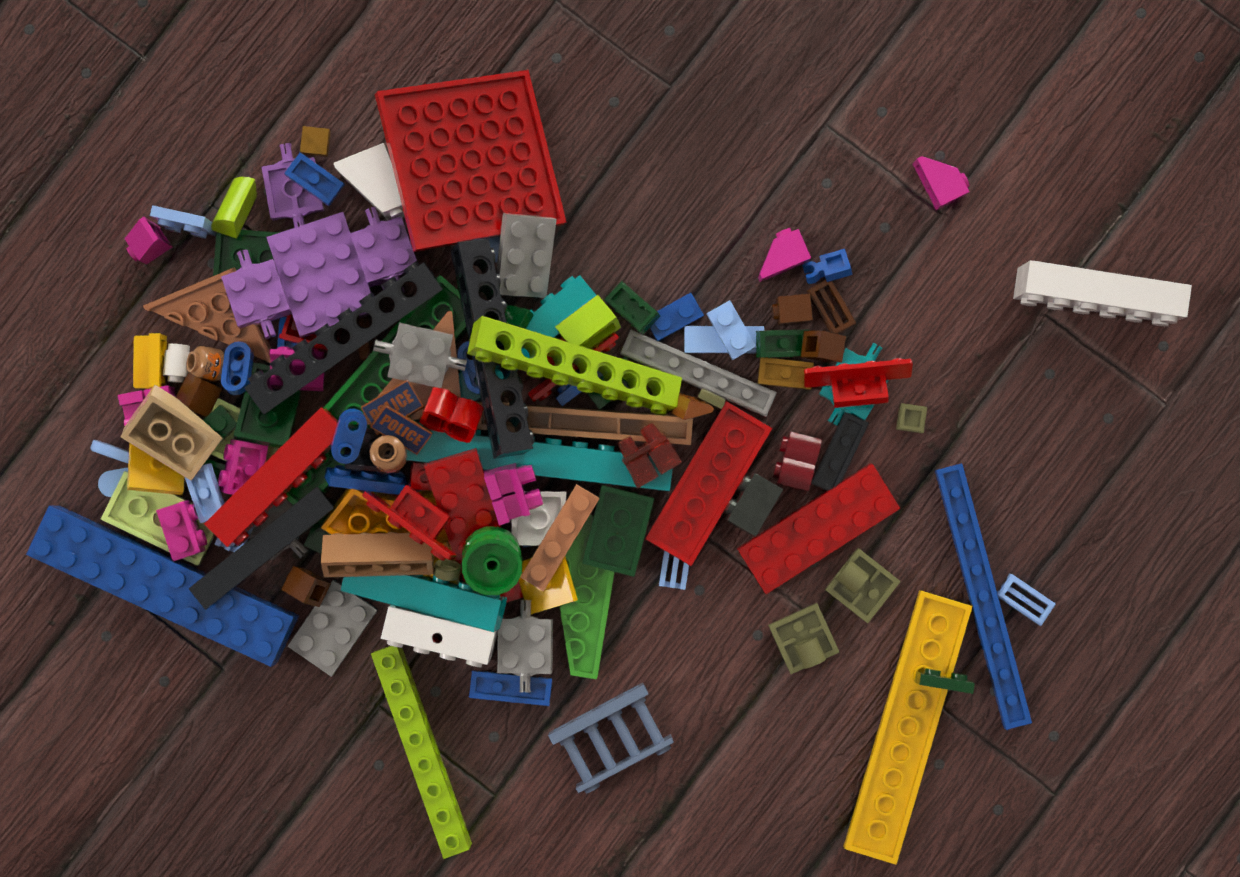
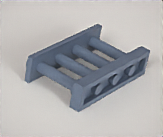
(588, 723)

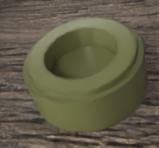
(447, 570)

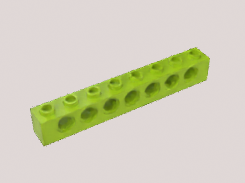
(664, 386)
(422, 750)

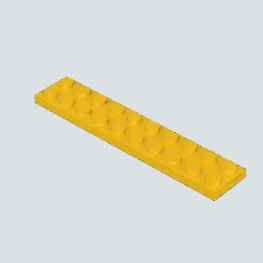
(906, 729)

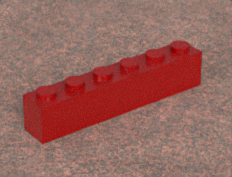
(273, 480)

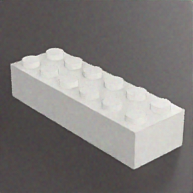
(1101, 292)

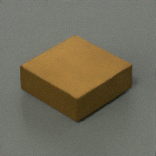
(315, 141)

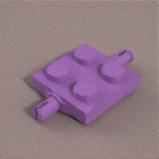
(286, 197)

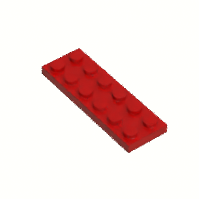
(708, 483)
(463, 494)
(818, 528)

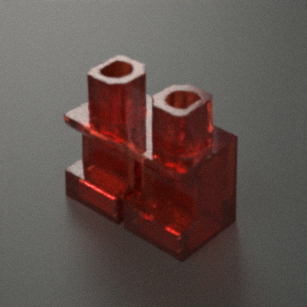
(638, 461)

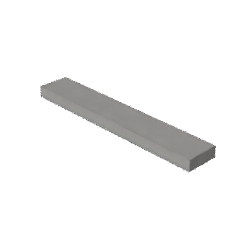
(698, 373)

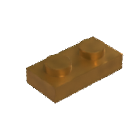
(782, 373)

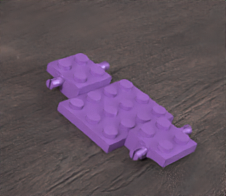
(318, 272)

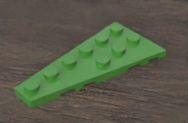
(586, 618)

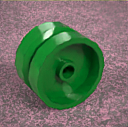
(491, 560)

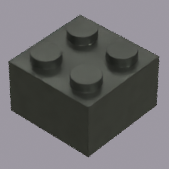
(753, 503)

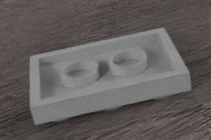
(525, 254)
(332, 629)

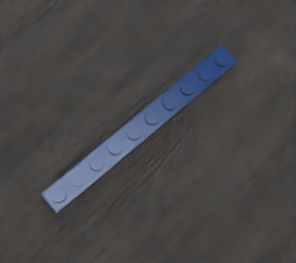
(983, 596)

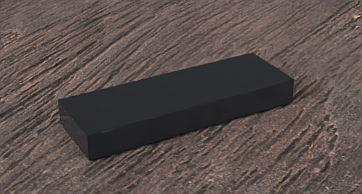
(840, 452)

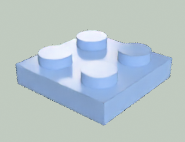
(176, 220)

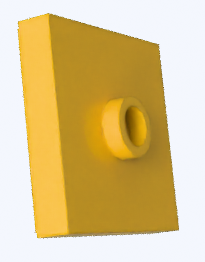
(152, 475)
(557, 593)

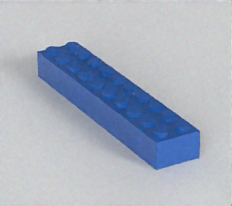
(160, 584)

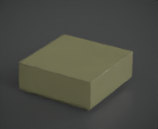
(711, 399)
(911, 418)

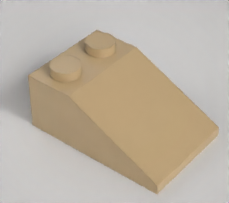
(171, 433)

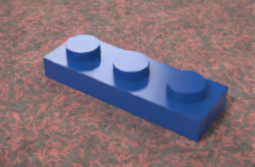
(365, 480)
(507, 686)

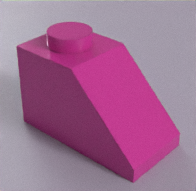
(941, 181)
(146, 241)
(784, 254)

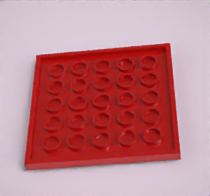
(468, 157)

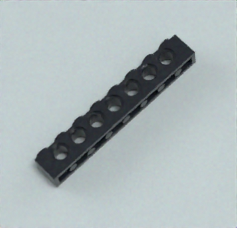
(268, 397)
(502, 441)

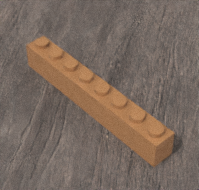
(600, 423)

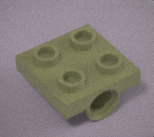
(862, 585)
(803, 638)

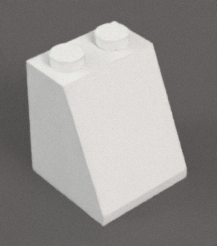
(374, 179)

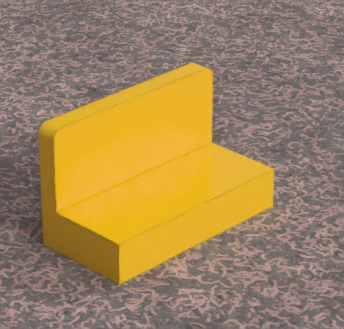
(149, 361)

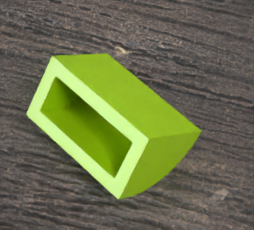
(235, 207)
(589, 324)

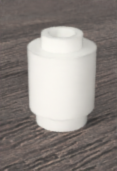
(175, 362)

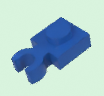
(831, 266)

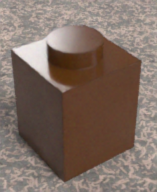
(792, 309)
(823, 346)
(198, 394)
(306, 586)

